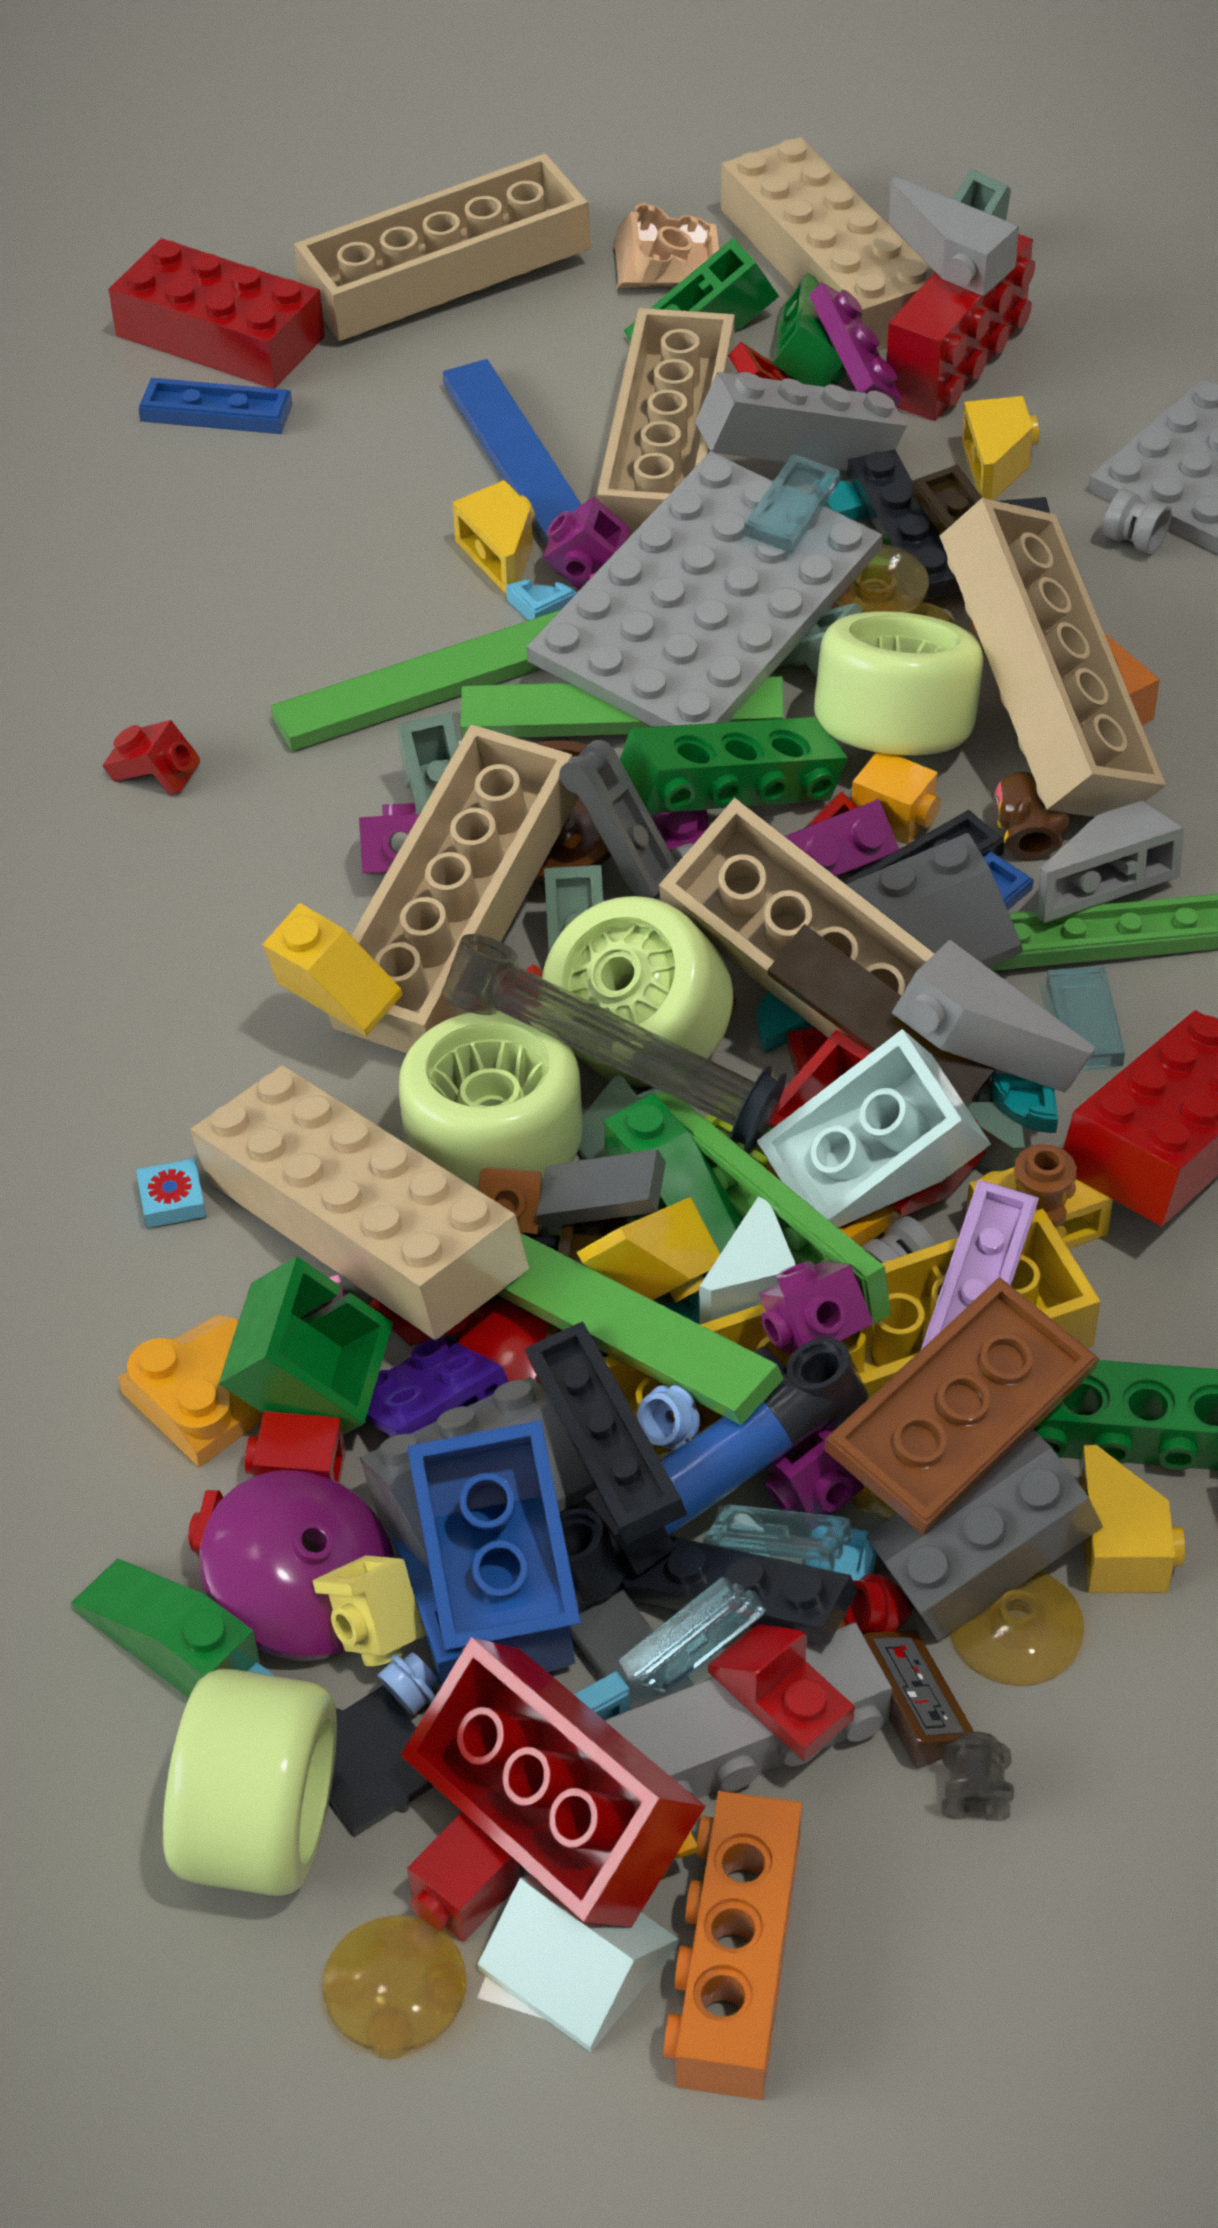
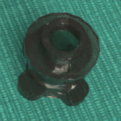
(977, 1778)

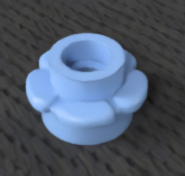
(656, 1419)
(409, 1682)

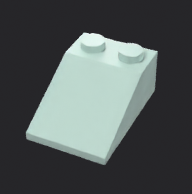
(875, 1134)

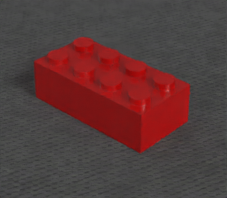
(217, 312)
(951, 334)
(1154, 1124)
(552, 1783)

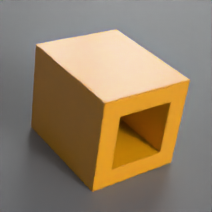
(904, 791)

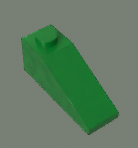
(723, 284)
(802, 341)
(687, 1172)
(166, 1625)

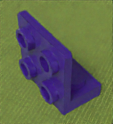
(430, 1383)

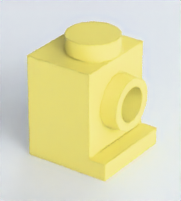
(372, 1607)

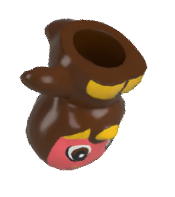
(1029, 826)

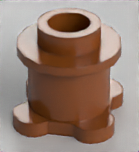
(1049, 1175)

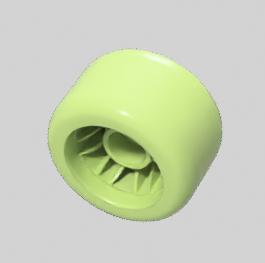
(898, 683)
(648, 968)
(490, 1096)
(250, 1782)

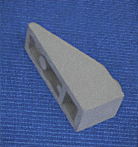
(953, 237)
(1110, 859)
(989, 1021)

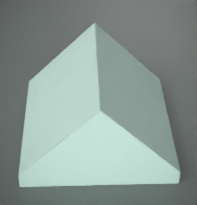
(745, 1265)
(572, 1969)

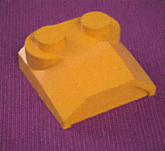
(180, 1389)

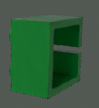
(307, 1365)

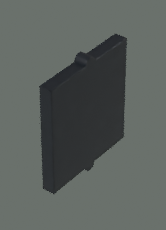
(368, 1768)

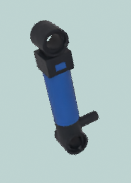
(816, 1394)

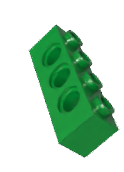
(743, 760)
(1119, 1394)

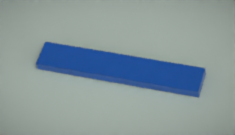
(510, 442)

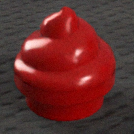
(878, 1605)

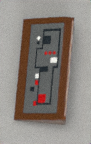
(921, 1700)

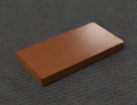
(960, 1405)

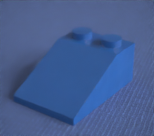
(493, 1535)

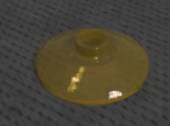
(888, 583)
(1024, 1648)

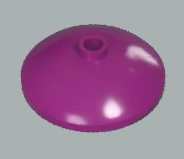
(262, 1571)

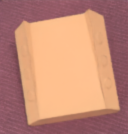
(659, 248)

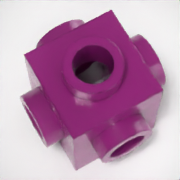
(584, 541)
(377, 834)
(813, 1305)
(811, 1479)

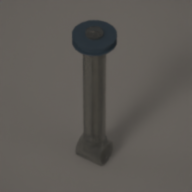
(489, 980)

